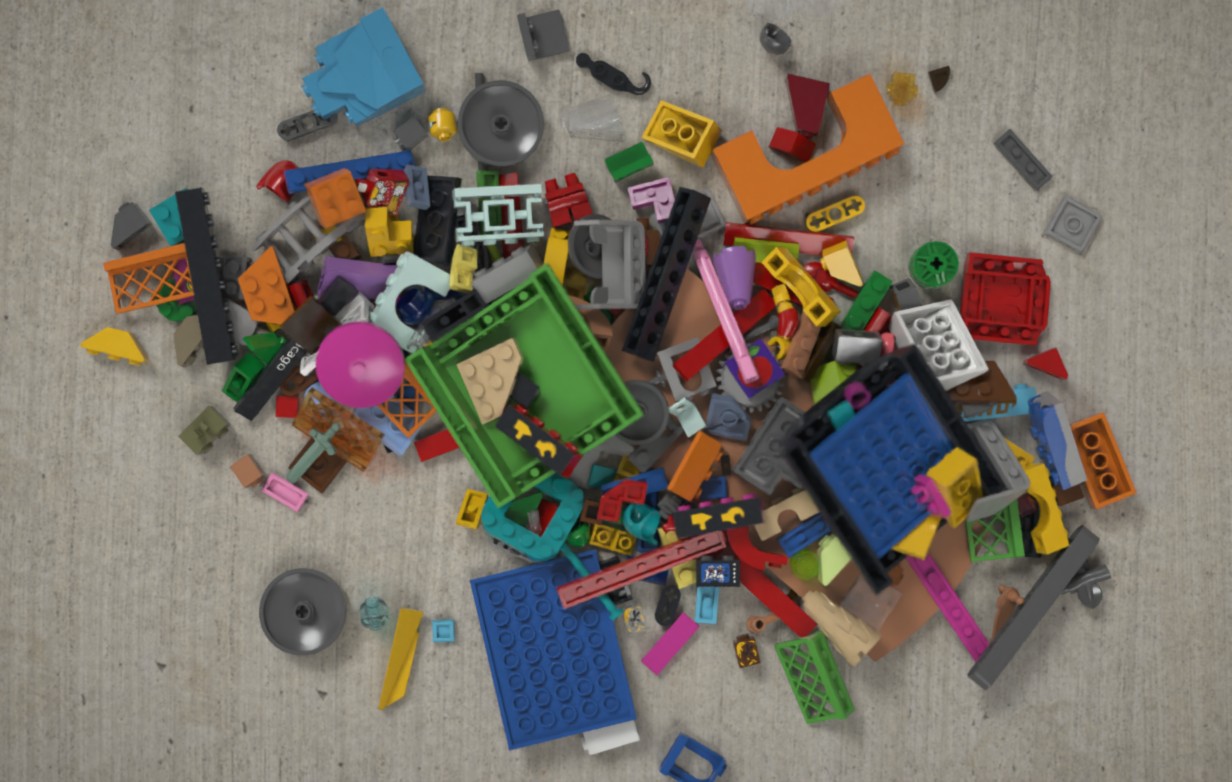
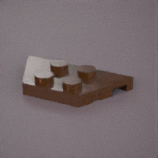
(984, 389)

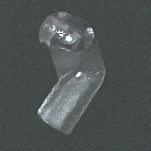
(534, 522)

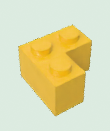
(387, 236)

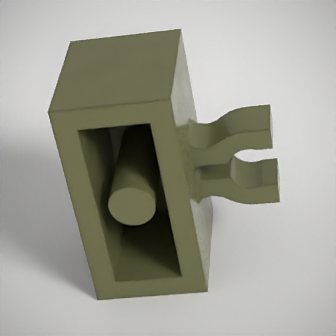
(205, 431)

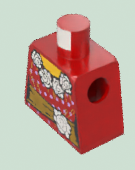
(383, 189)

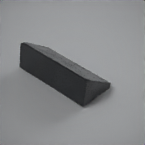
(524, 391)

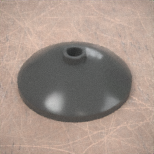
(586, 261)
(655, 415)

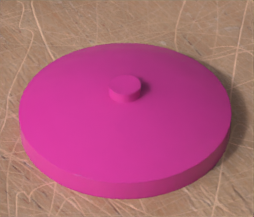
(360, 364)

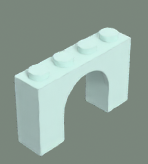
(410, 271)

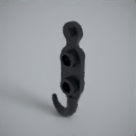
(611, 76)

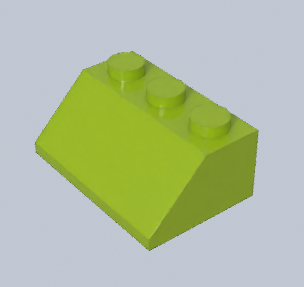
(830, 376)

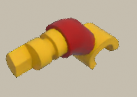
(787, 323)

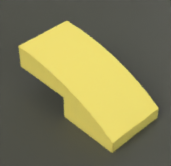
(462, 269)

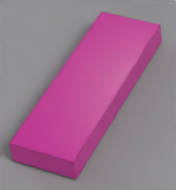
(670, 643)

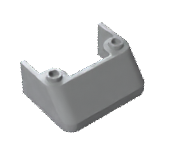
(621, 263)
(1006, 466)

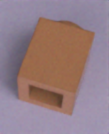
(248, 471)

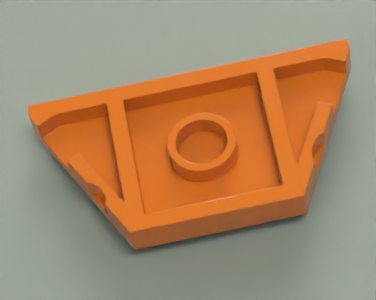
(266, 290)

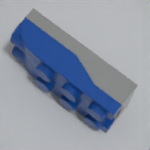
(1055, 440)

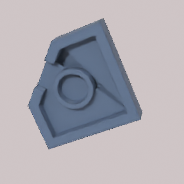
(727, 418)

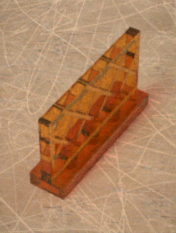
(347, 446)

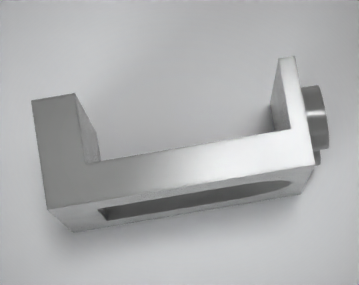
(678, 391)

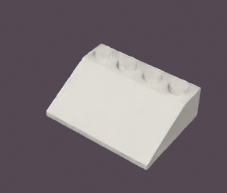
(942, 341)

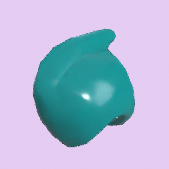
(641, 522)

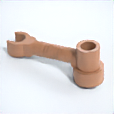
(763, 621)

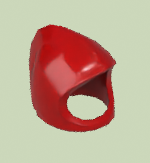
(275, 180)

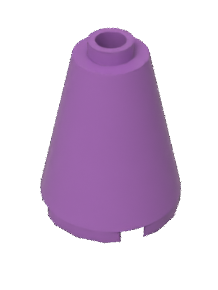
(736, 274)

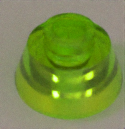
(798, 567)

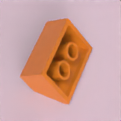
(696, 467)

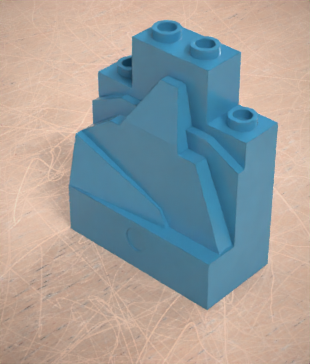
(363, 72)

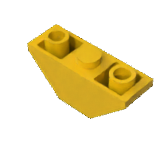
(116, 344)

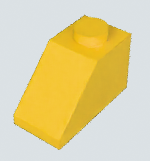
(841, 263)

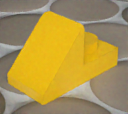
(471, 509)

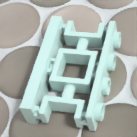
(496, 197)

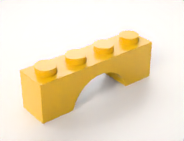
(790, 272)
(1049, 532)

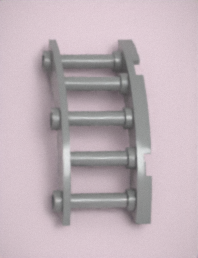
(305, 257)

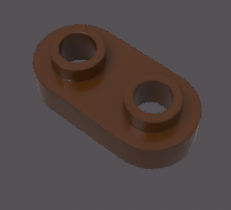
(300, 381)

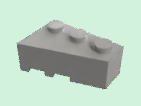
(507, 273)

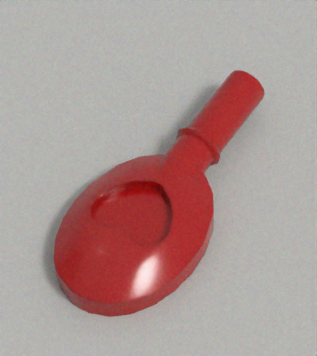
(826, 281)

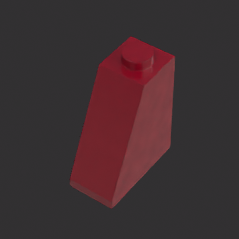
(807, 103)

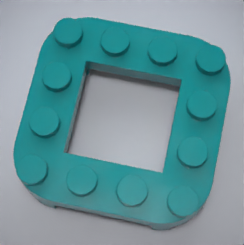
(527, 542)

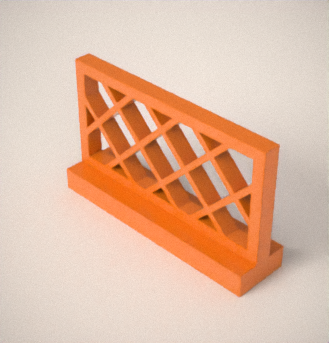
(144, 261)
(409, 376)

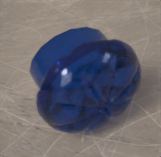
(415, 306)

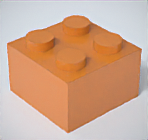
(335, 198)

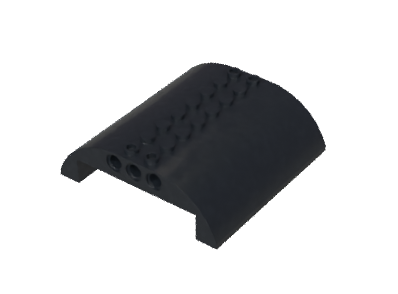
(816, 426)

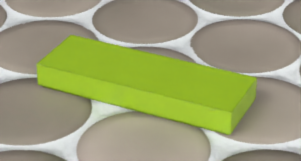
(764, 248)

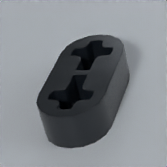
(663, 602)

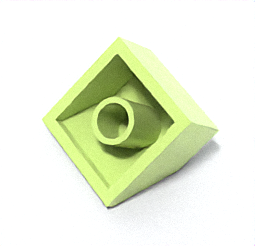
(831, 558)

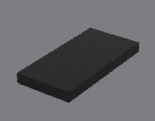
(437, 224)

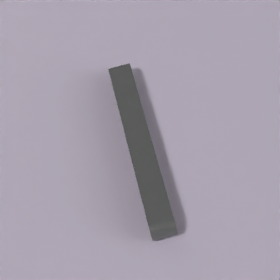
(1036, 605)

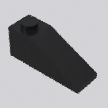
(453, 315)

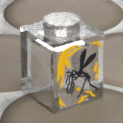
(634, 617)

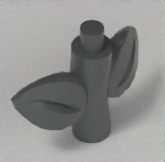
(1086, 584)

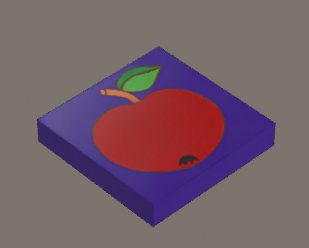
(765, 364)

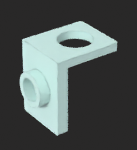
(688, 417)

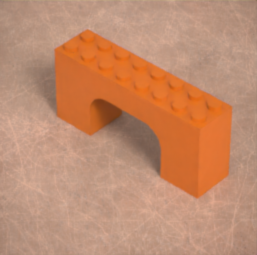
(866, 138)

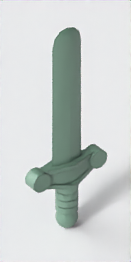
(321, 443)

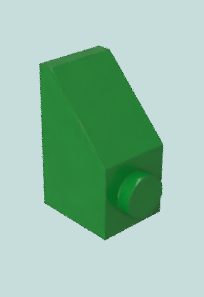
(264, 345)
(242, 376)
(519, 508)

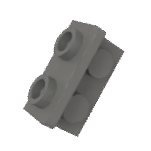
(232, 269)

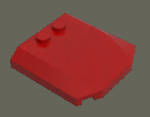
(1004, 298)

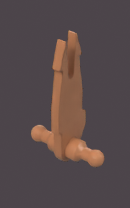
(1006, 606)

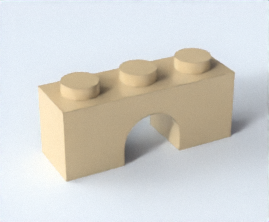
(798, 502)

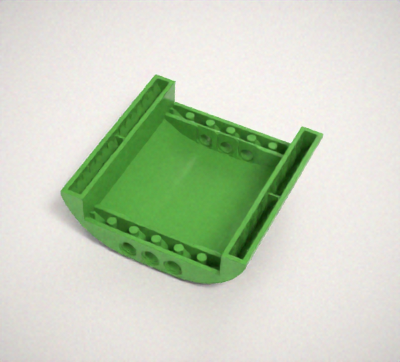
(576, 381)

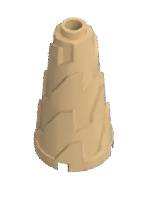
(848, 633)

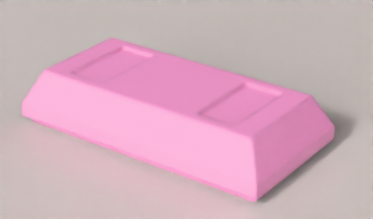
(285, 492)

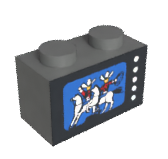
(717, 572)

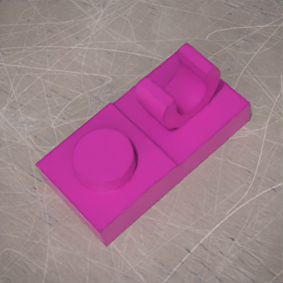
(930, 494)

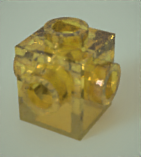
(907, 83)

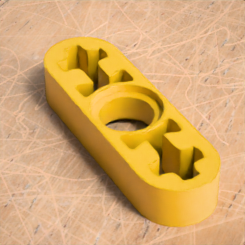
(847, 202)

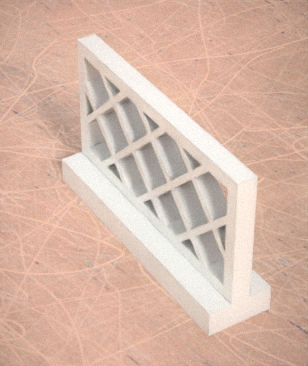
(355, 310)

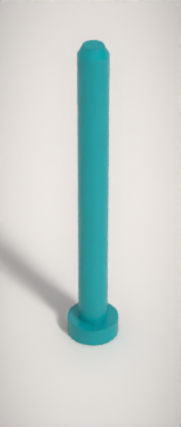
(614, 611)

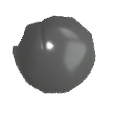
(774, 39)

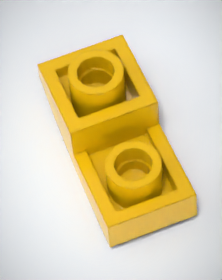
(612, 539)

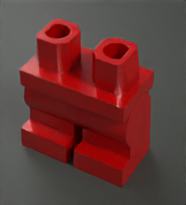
(565, 199)

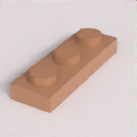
(801, 347)

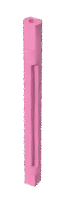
(724, 313)

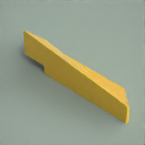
(401, 656)

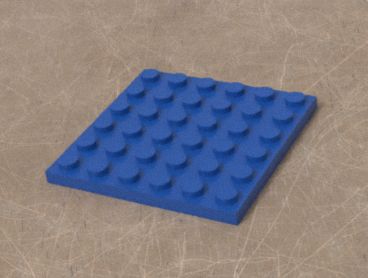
(878, 457)

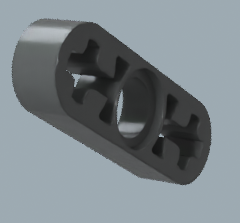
(294, 133)

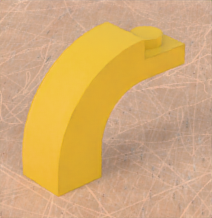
(557, 252)

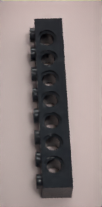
(666, 274)

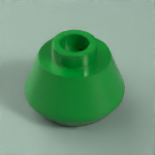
(579, 534)

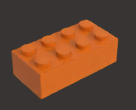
(1102, 462)

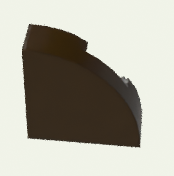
(939, 78)

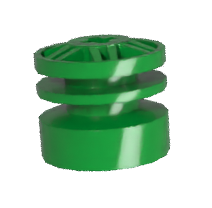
(925, 274)

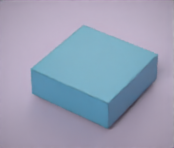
(443, 630)

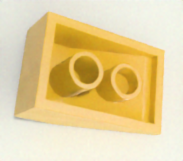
(682, 133)
(958, 483)

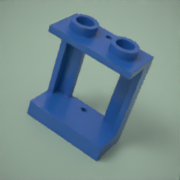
(716, 760)

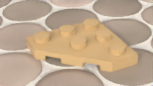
(492, 378)

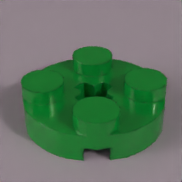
(170, 310)

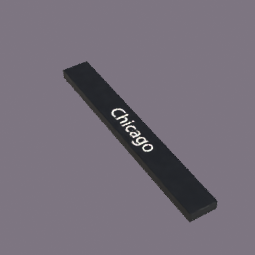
(288, 356)

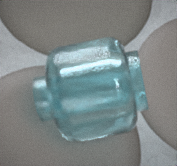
(373, 613)

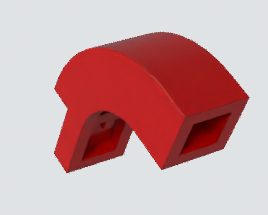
(742, 546)

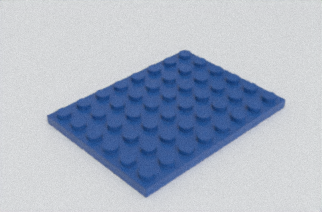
(550, 664)

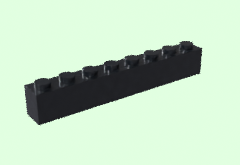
(205, 275)

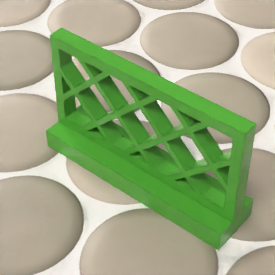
(1012, 532)
(827, 675)

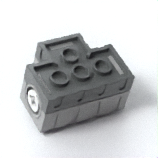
(761, 459)

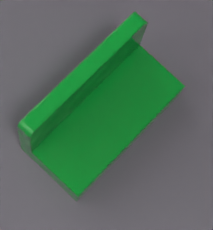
(628, 162)

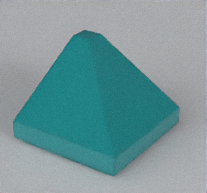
(600, 476)

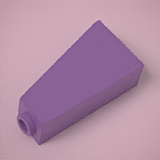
(366, 276)

